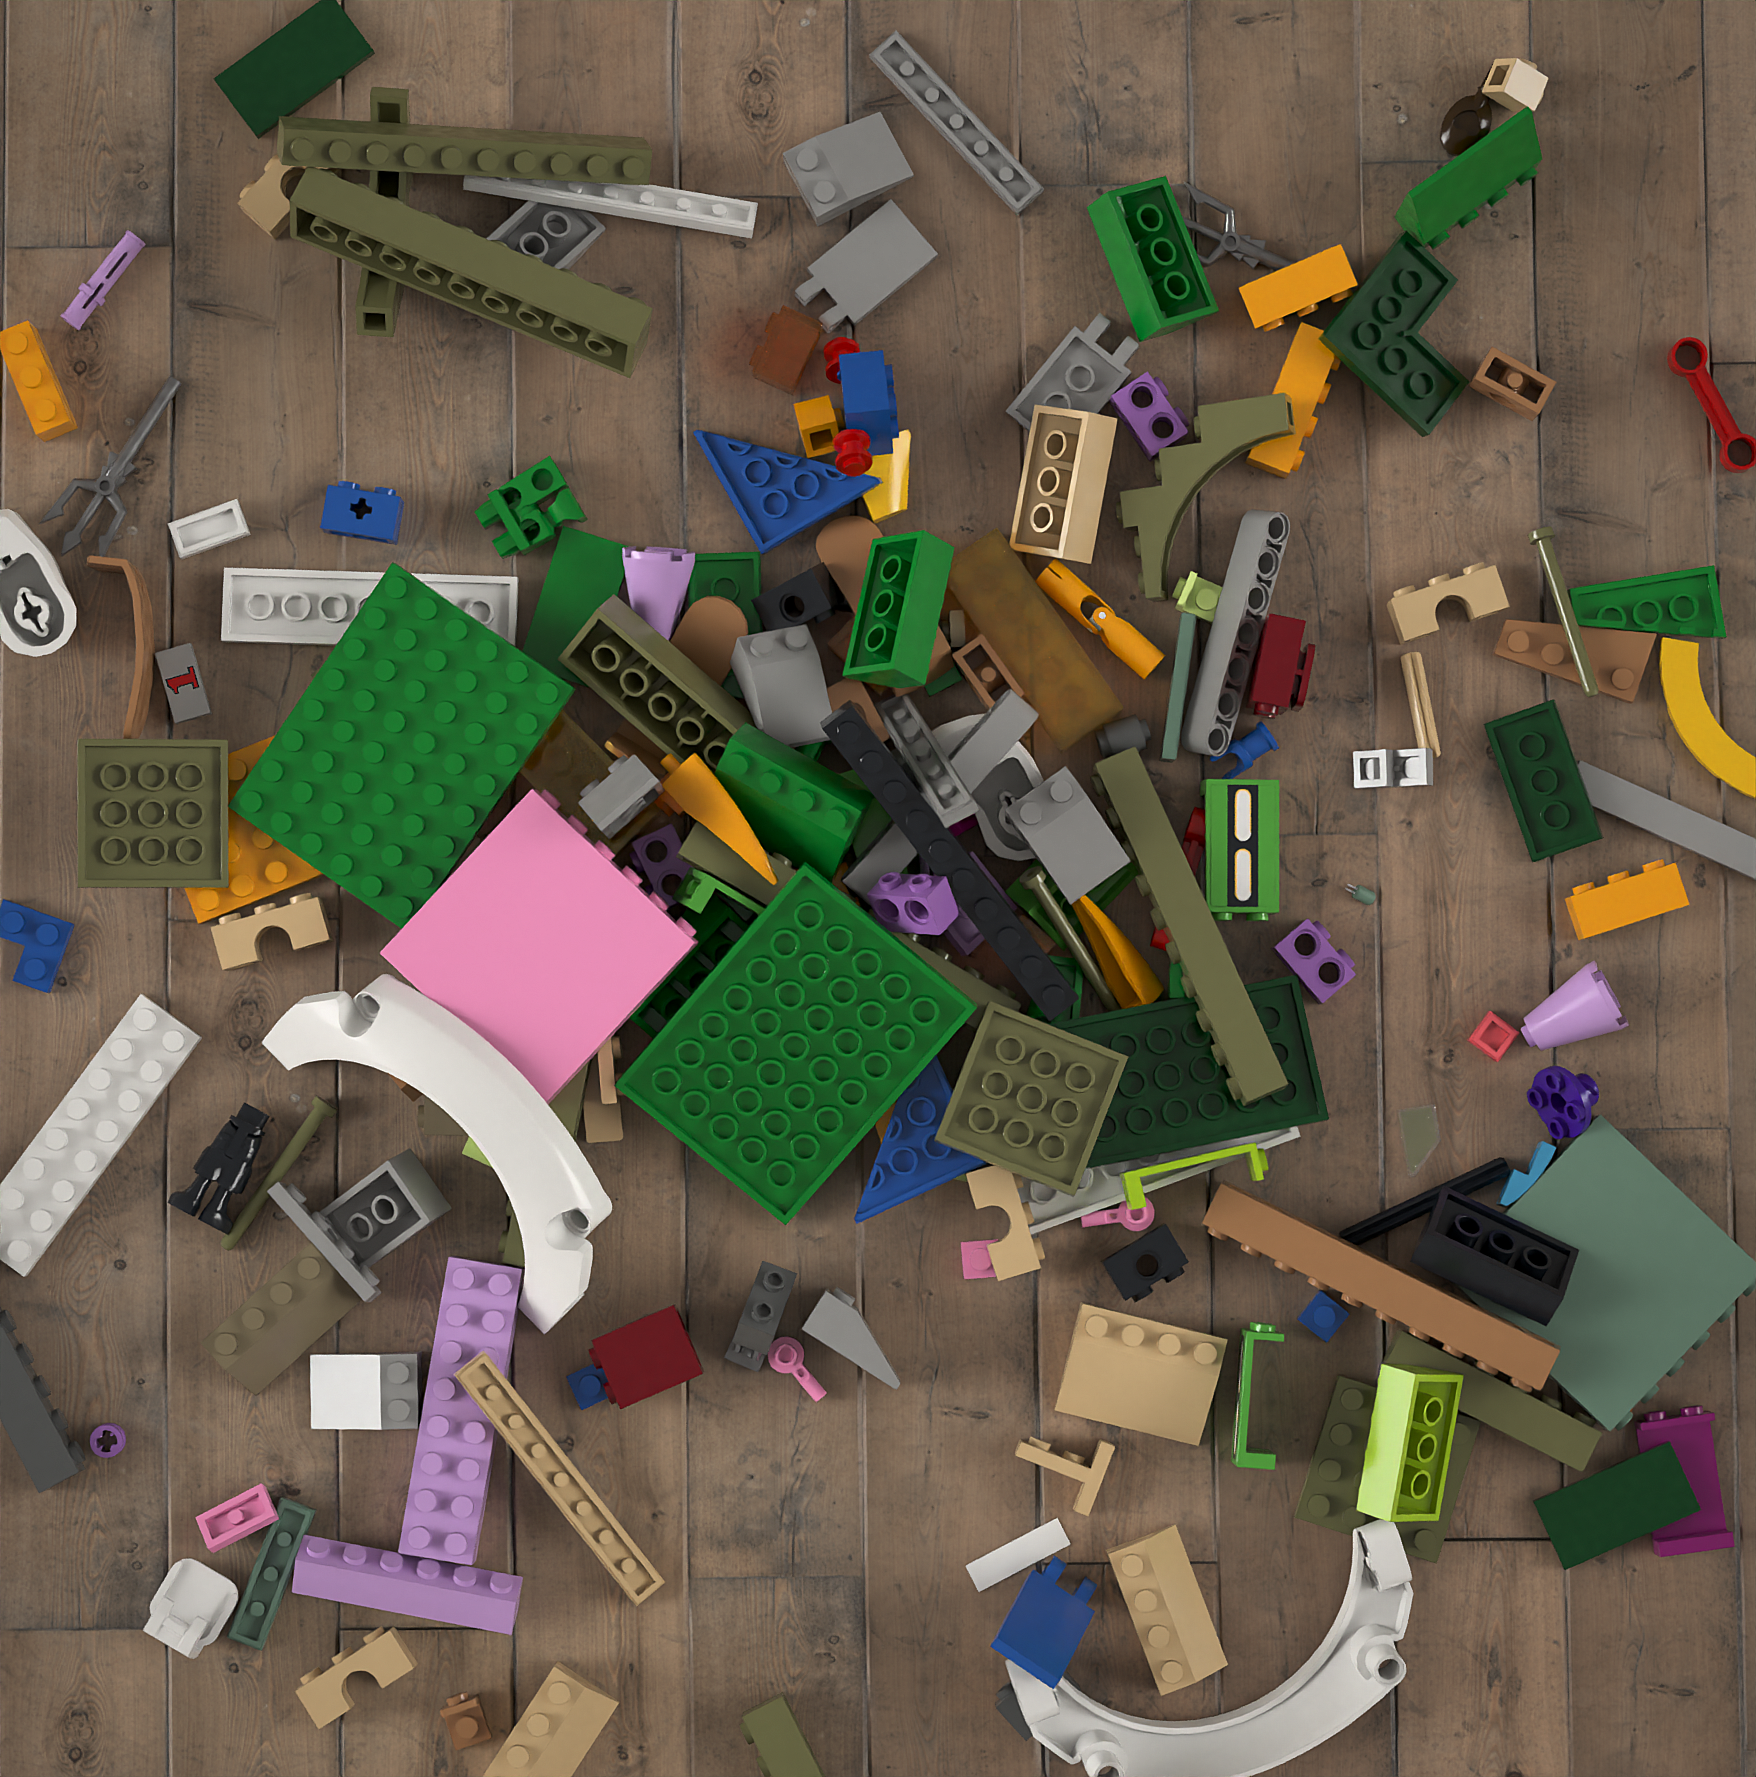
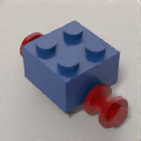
(867, 404)

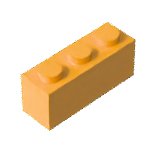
(1298, 288)
(36, 381)
(1626, 899)

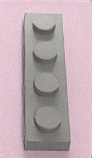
(336, 1252)

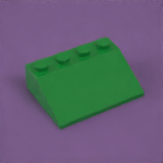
(1472, 181)
(792, 800)

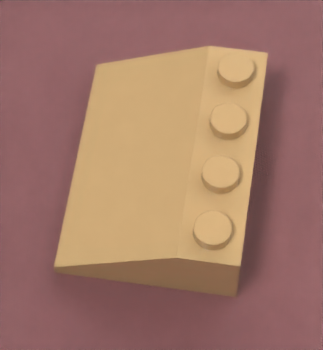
(1140, 1374)

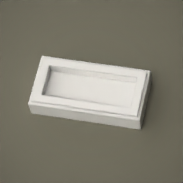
(209, 529)

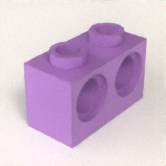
(1140, 420)
(661, 870)
(913, 903)
(1308, 966)

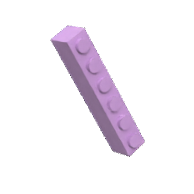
(407, 1584)

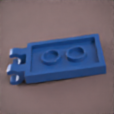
(1045, 1624)

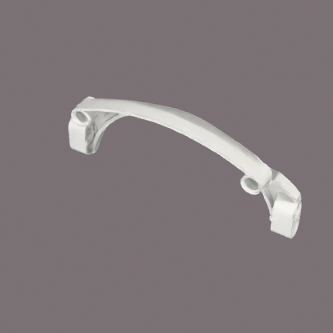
(509, 1121)
(1301, 1713)

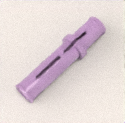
(100, 282)

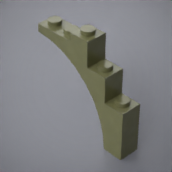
(377, 295)
(1157, 511)

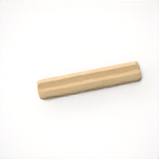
(1420, 702)

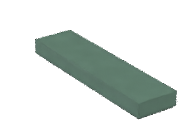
(1178, 687)
(271, 1574)

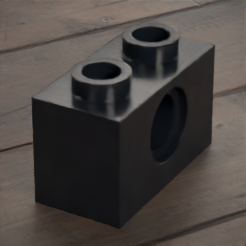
(813, 587)
(1123, 1269)

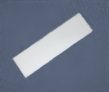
(1017, 1554)

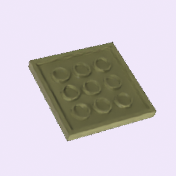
(152, 813)
(1031, 1098)
(1337, 1467)

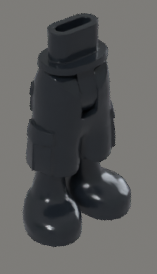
(228, 1164)

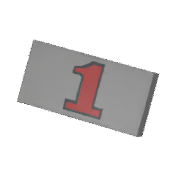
(183, 683)

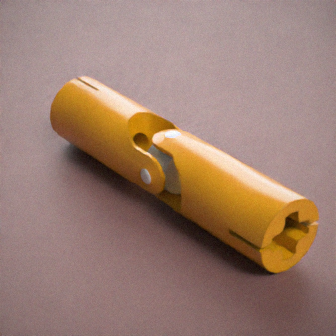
(1114, 631)

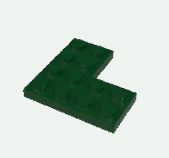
(1381, 340)

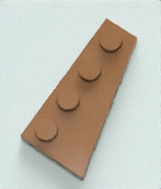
(1614, 655)

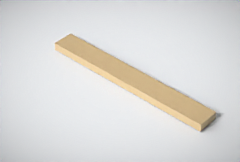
(559, 1478)

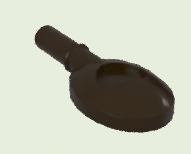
(1466, 122)

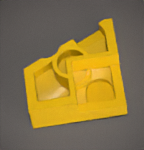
(893, 469)

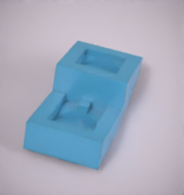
(1518, 1182)

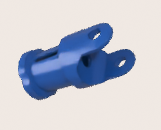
(1249, 749)

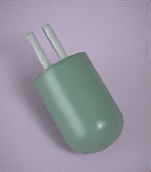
(1362, 894)

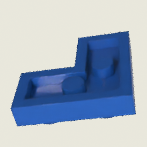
(43, 939)

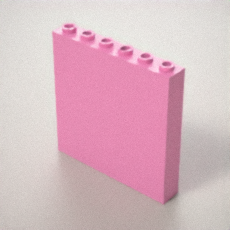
(541, 943)

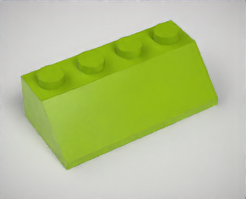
(1409, 1443)

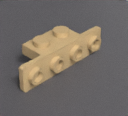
(602, 1098)

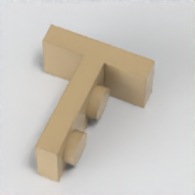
(1072, 1466)

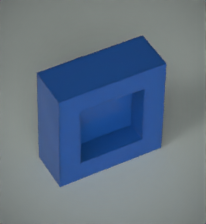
(1323, 1316)
(588, 1386)

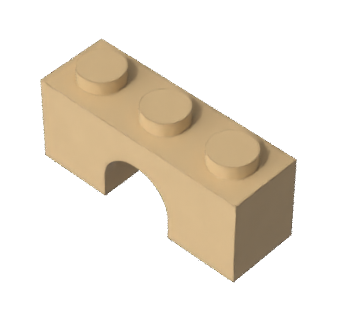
(266, 199)
(1477, 591)
(240, 938)
(1017, 1250)
(326, 1692)

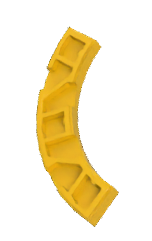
(1695, 721)

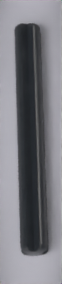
(1424, 1202)

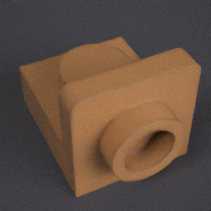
(465, 1720)

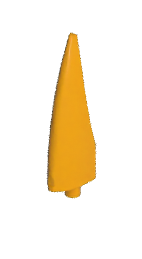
(709, 803)
(1121, 963)

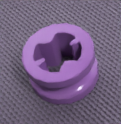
(115, 1448)

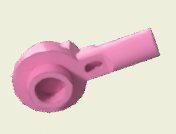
(1131, 1219)
(787, 1356)

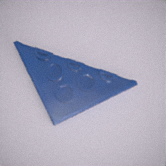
(778, 490)
(909, 1156)

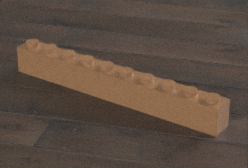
(1381, 1285)

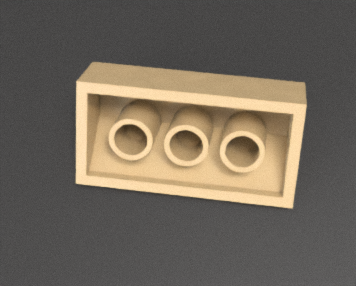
(1063, 483)
(1167, 1609)
(554, 1728)

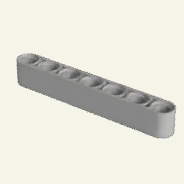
(1235, 632)
(972, 761)

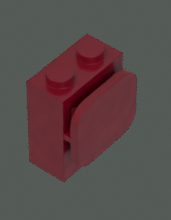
(1280, 668)
(646, 1357)

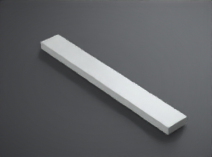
(631, 201)

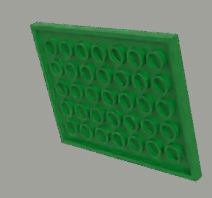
(401, 746)
(795, 1044)

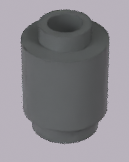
(1122, 735)

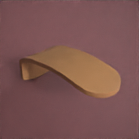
(845, 551)
(708, 640)
(145, 643)

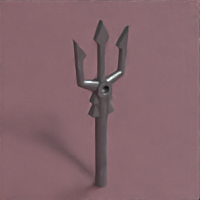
(1230, 242)
(112, 476)

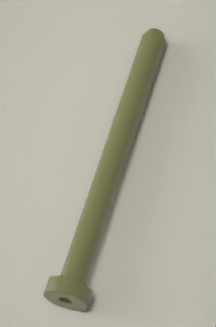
(1542, 538)
(1034, 880)
(321, 1110)

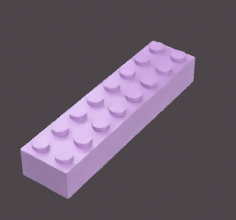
(454, 1434)

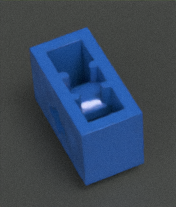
(379, 526)

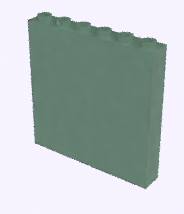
(1644, 1274)

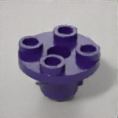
(1563, 1100)

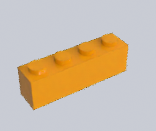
(1304, 381)

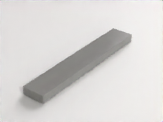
(956, 123)
(926, 759)
(1670, 821)

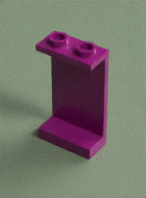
(1694, 1447)

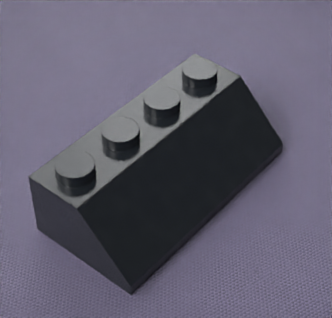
(1495, 1256)

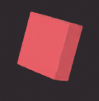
(1493, 1036)

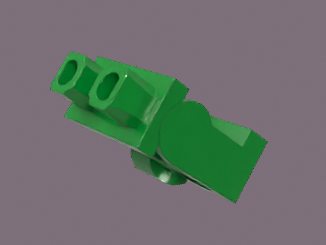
(519, 509)

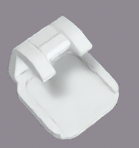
(191, 1607)

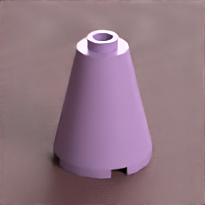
(658, 584)
(1575, 1011)

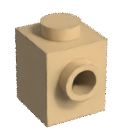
(1515, 84)

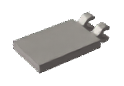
(867, 266)
(1076, 374)

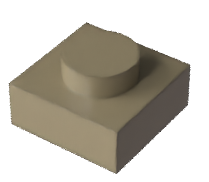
(954, 629)

